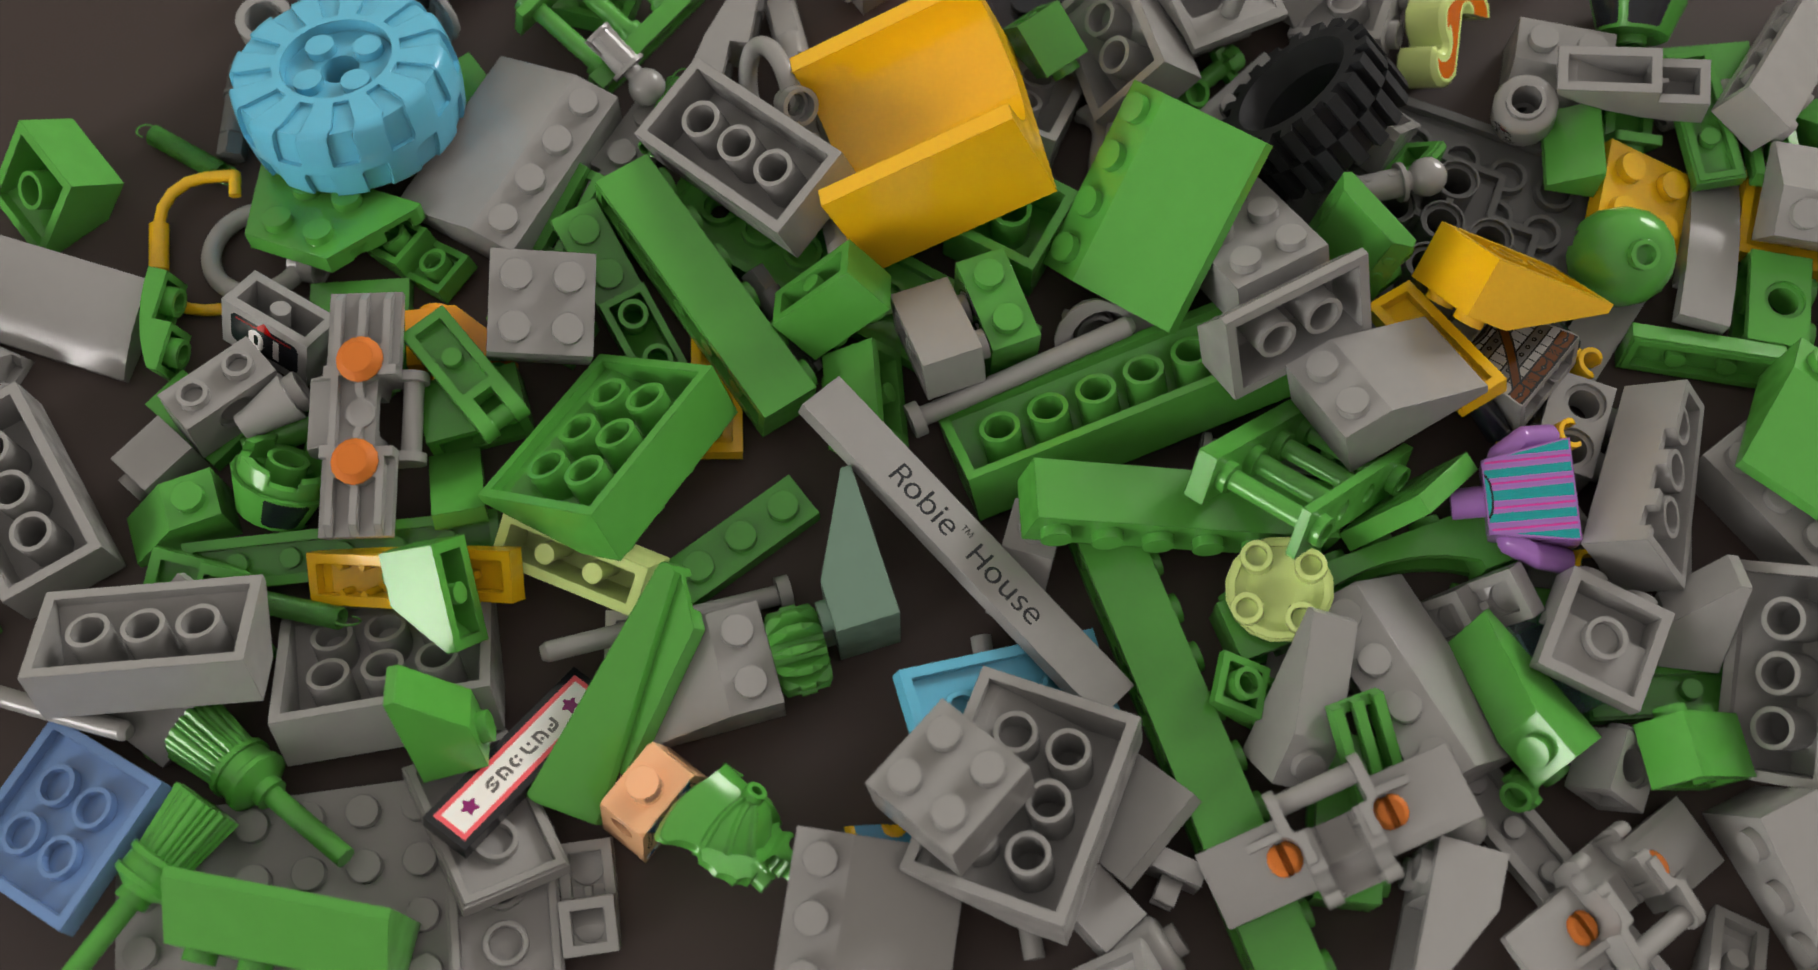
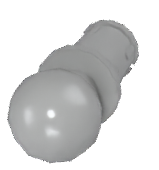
(644, 84)
(1424, 178)

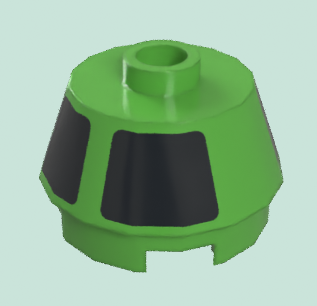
(1638, 21)
(276, 484)

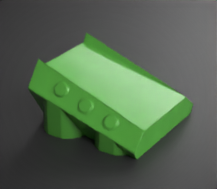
(1356, 220)

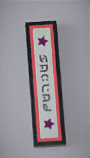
(491, 793)

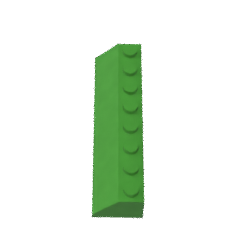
(1096, 410)

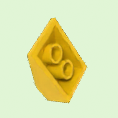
(1500, 284)

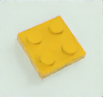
(1643, 184)

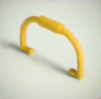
(159, 229)

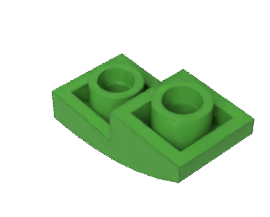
(423, 259)
(163, 344)
(1240, 688)

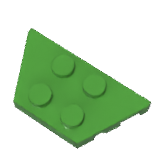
(322, 226)

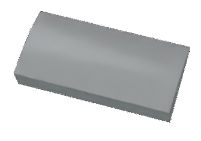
(69, 309)

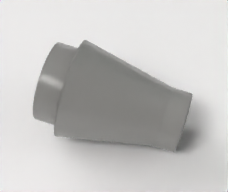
(275, 406)

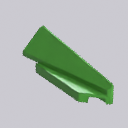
(624, 698)

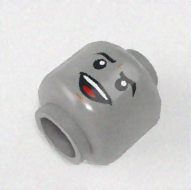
(1524, 110)

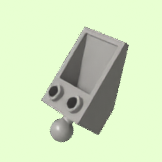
(1448, 898)

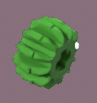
(798, 650)

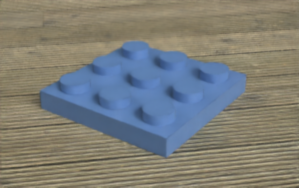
(68, 821)

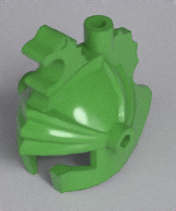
(730, 830)

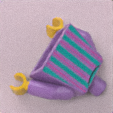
(1528, 497)

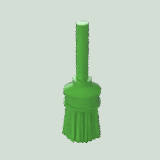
(245, 773)
(178, 836)

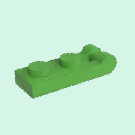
(464, 373)

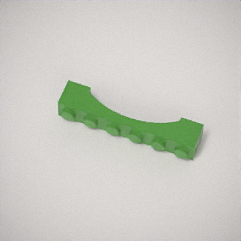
(1427, 547)

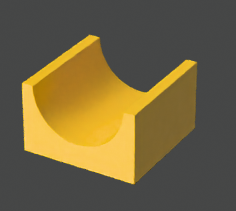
(930, 124)

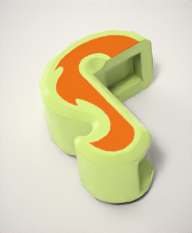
(1434, 39)

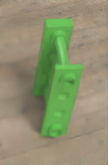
(641, 37)
(1282, 435)

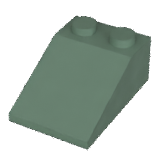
(857, 599)

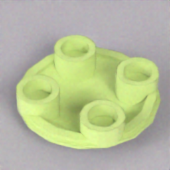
(1273, 591)

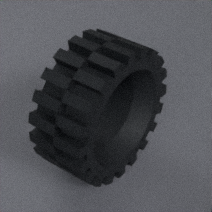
(1319, 105)

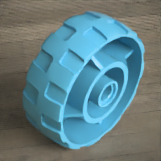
(348, 93)

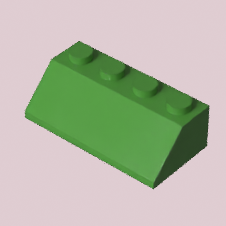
(279, 926)

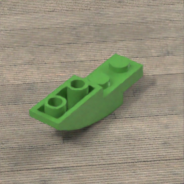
(619, 294)

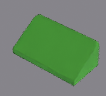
(1575, 152)

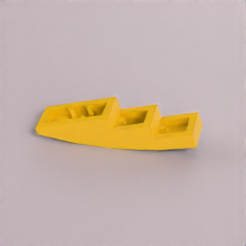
(356, 579)

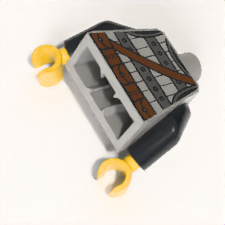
(1534, 365)

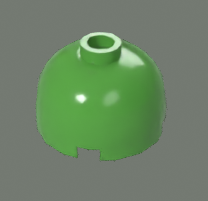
(1622, 255)

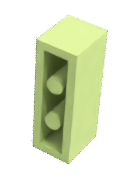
(591, 577)

